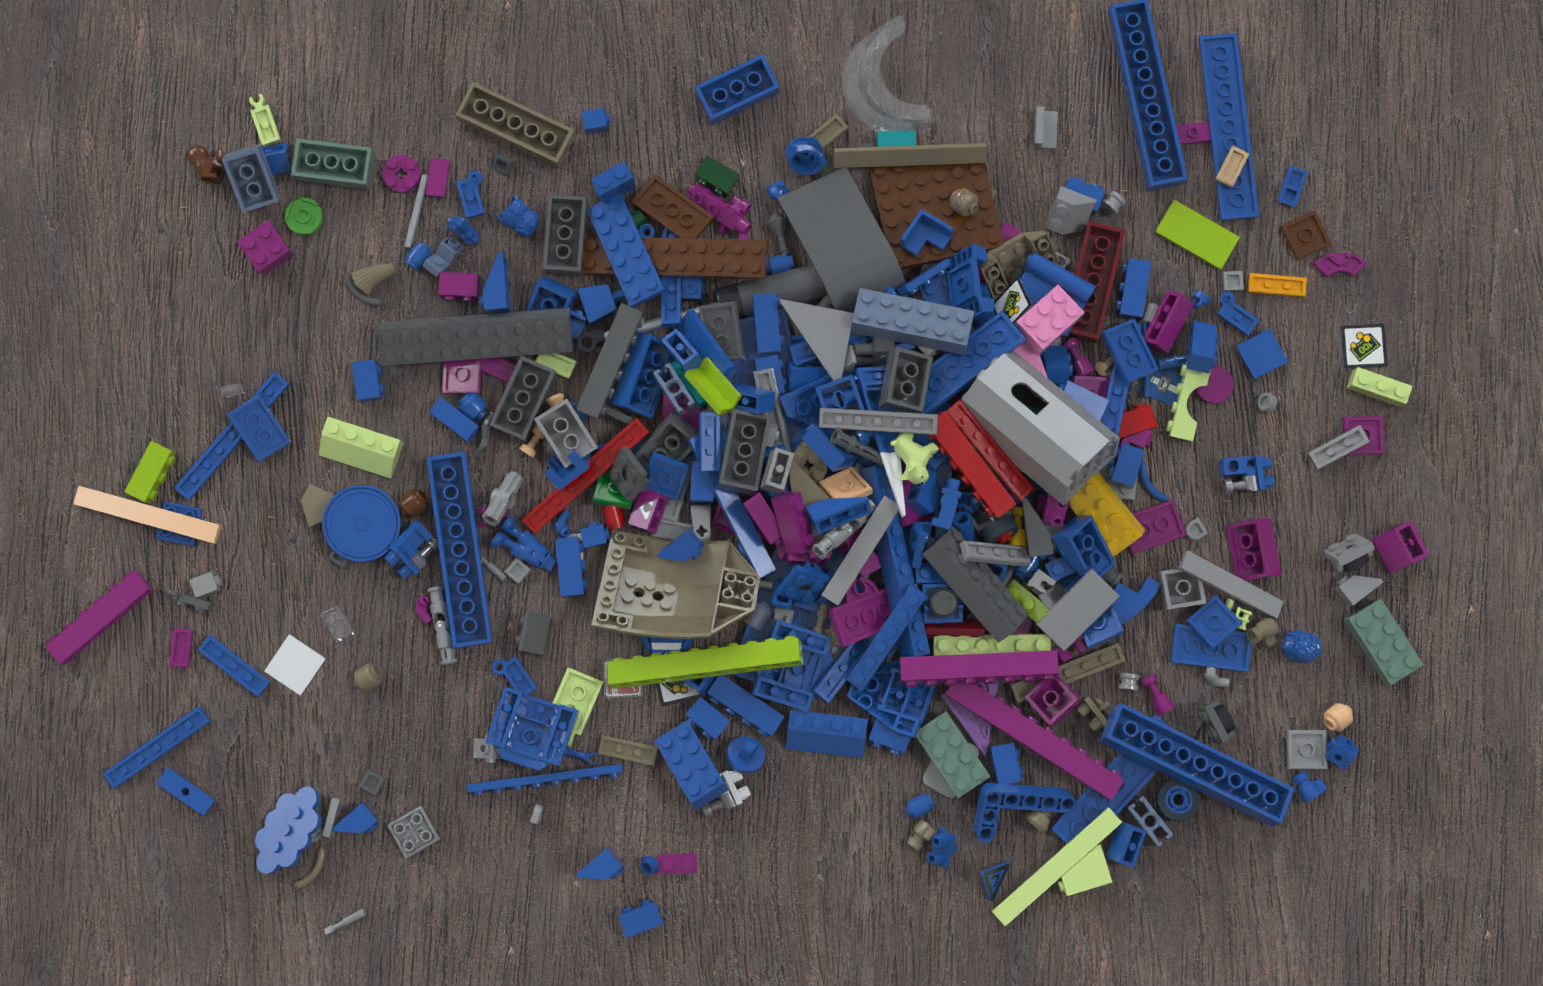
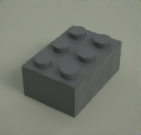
(905, 381)

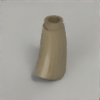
(369, 277)

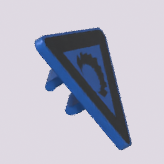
(993, 878)

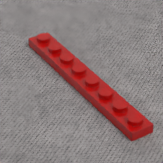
(599, 464)

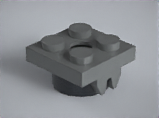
(630, 474)
(1218, 721)

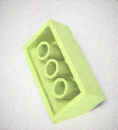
(359, 447)

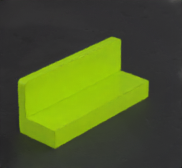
(713, 387)

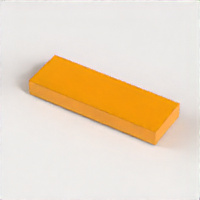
(1277, 285)

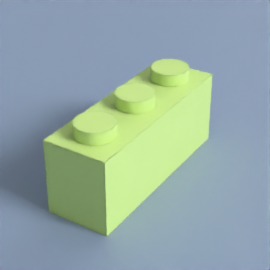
(1379, 387)

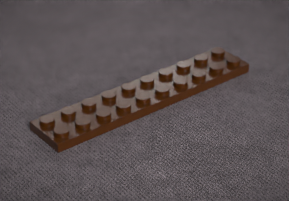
(689, 258)

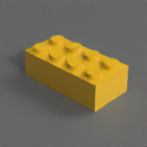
(1110, 514)

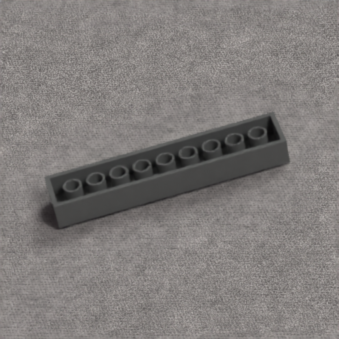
(475, 336)

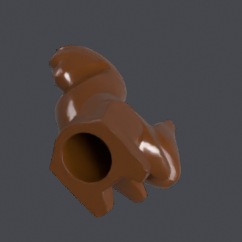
(205, 166)

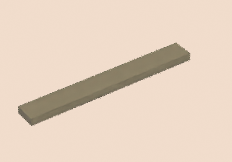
(910, 155)

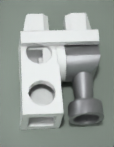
(730, 798)

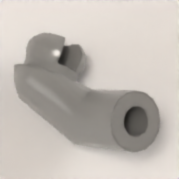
(1214, 680)

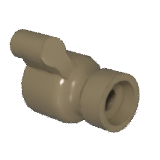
(1265, 631)
(922, 832)

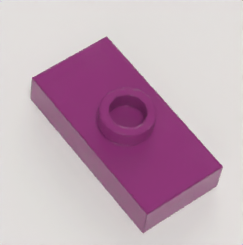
(1194, 133)

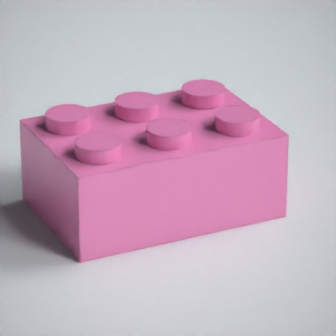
(1049, 319)

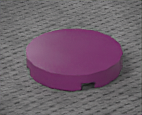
(1218, 387)

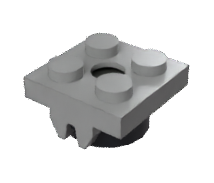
(1350, 553)

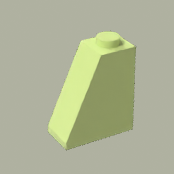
(1086, 873)

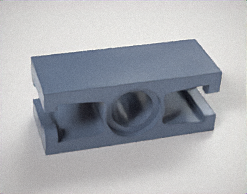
(675, 381)
(1141, 820)

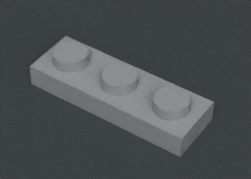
(1339, 447)

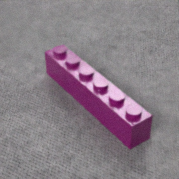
(99, 617)

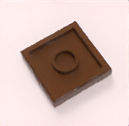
(1305, 235)

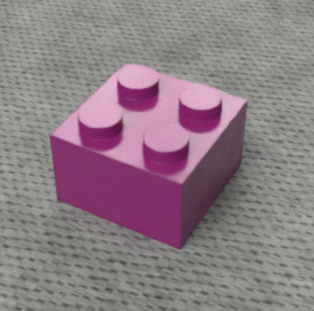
(265, 248)

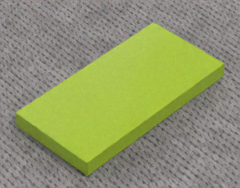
(1197, 235)

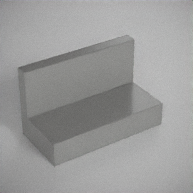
(1045, 128)

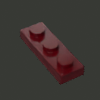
(970, 628)

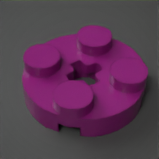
(409, 181)

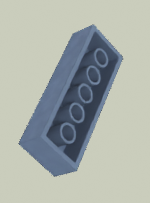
(912, 321)

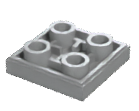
(413, 832)

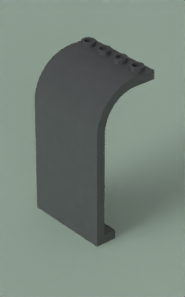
(841, 239)

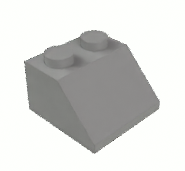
(1069, 212)

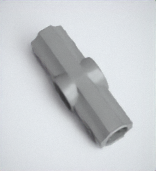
(502, 498)

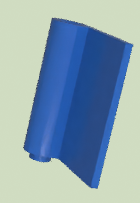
(1044, 275)

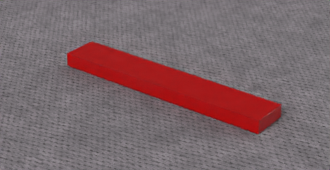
(990, 451)

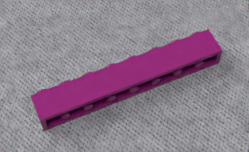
(979, 667)

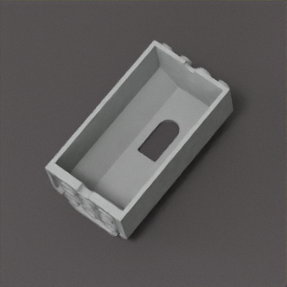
(1056, 446)

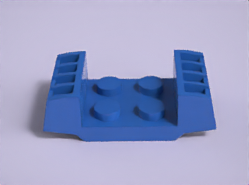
(965, 282)

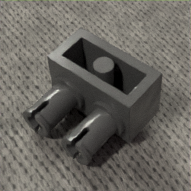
(873, 353)

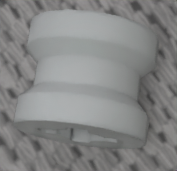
(1114, 202)
(1129, 681)

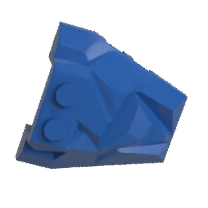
(894, 704)

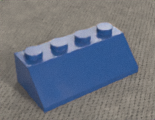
(637, 388)
(826, 733)

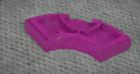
(1339, 262)

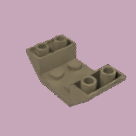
(1012, 255)

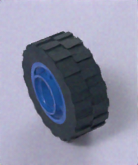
(1166, 806)

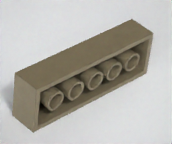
(515, 125)

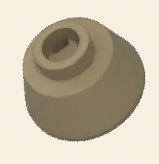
(1038, 819)

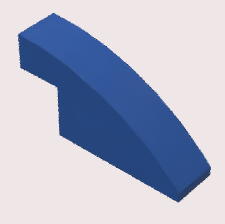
(1131, 602)

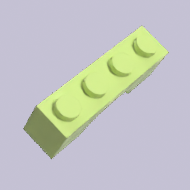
(1182, 424)

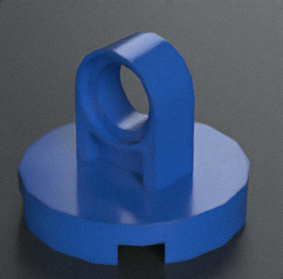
(745, 755)

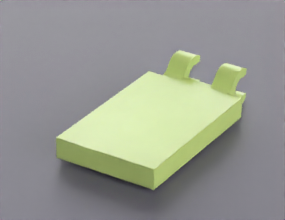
(579, 693)

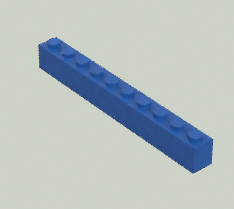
(896, 564)

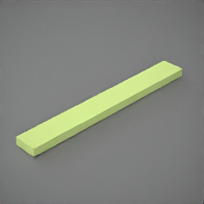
(1056, 866)

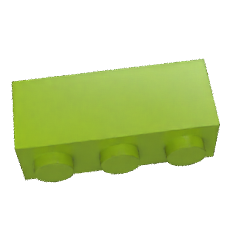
(150, 472)

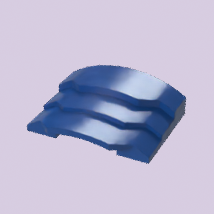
(795, 684)
(531, 730)

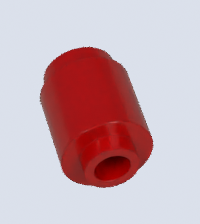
(613, 517)

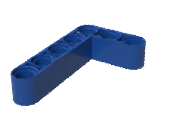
(1017, 801)

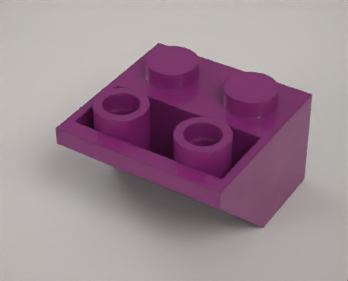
(1400, 547)

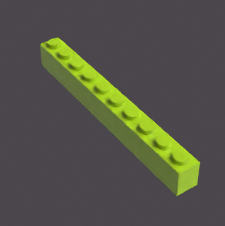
(705, 663)

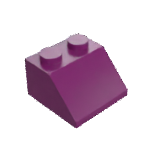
(1053, 700)

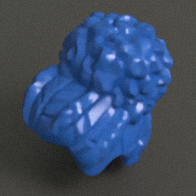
(519, 218)
(1301, 646)

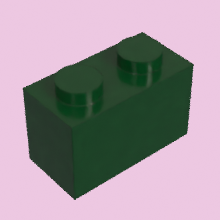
(717, 177)

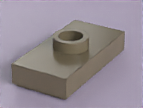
(830, 131)

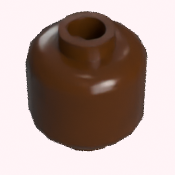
(413, 503)

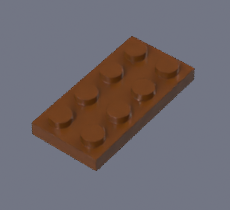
(672, 209)

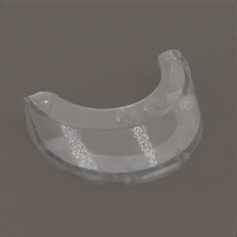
(867, 92)

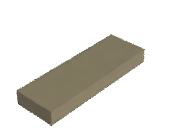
(628, 750)

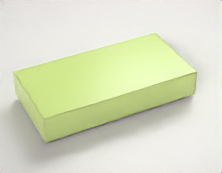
(563, 365)

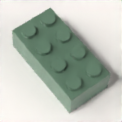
(333, 164)
(1383, 642)
(951, 755)

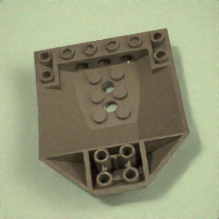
(696, 594)

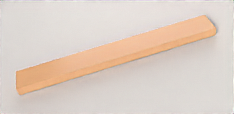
(147, 514)

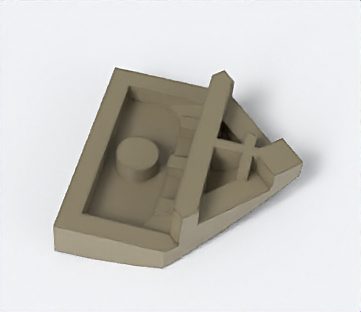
(314, 504)

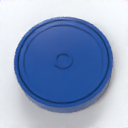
(361, 523)

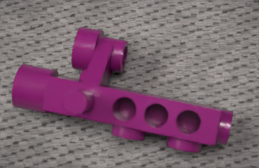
(728, 214)

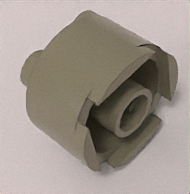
(815, 467)

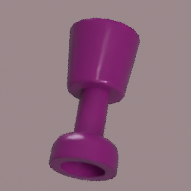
(1081, 364)
(1161, 701)

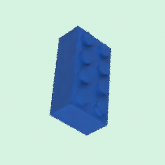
(737, 89)
(691, 765)

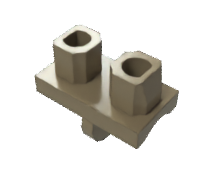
(1089, 706)

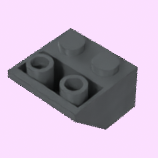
(534, 633)

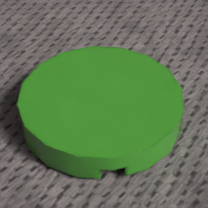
(303, 216)

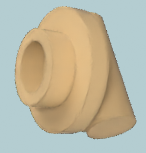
(1104, 368)

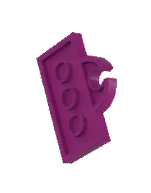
(861, 613)

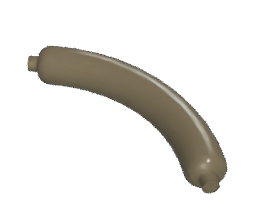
(315, 871)

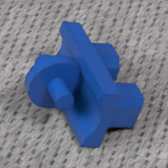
(943, 847)

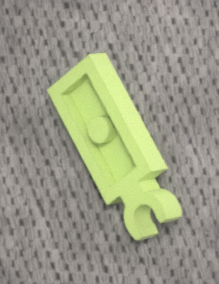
(264, 122)

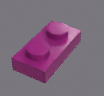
(677, 863)

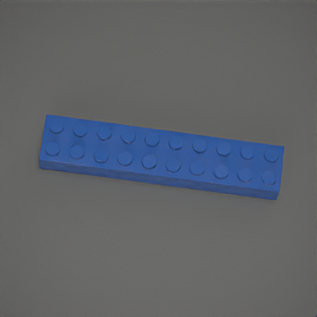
(1147, 95)
(460, 550)
(1197, 765)

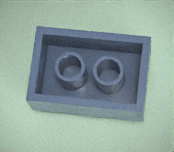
(251, 178)

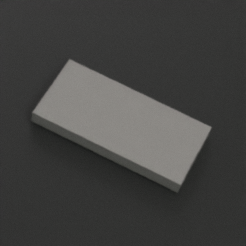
(1077, 609)

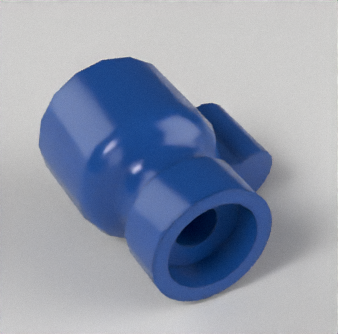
(1308, 789)

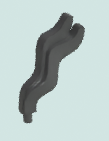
(485, 435)

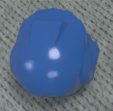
(803, 153)

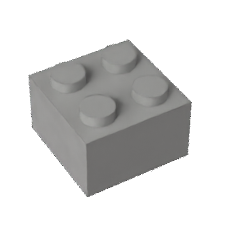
(1180, 590)

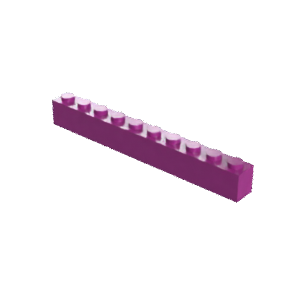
(1036, 738)

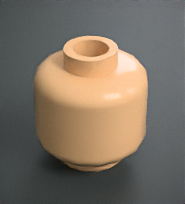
(1338, 717)

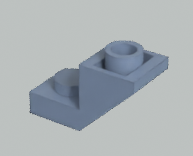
(444, 256)

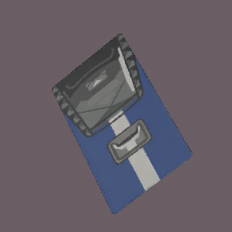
(1162, 385)

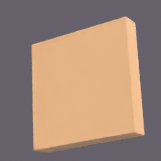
(845, 485)

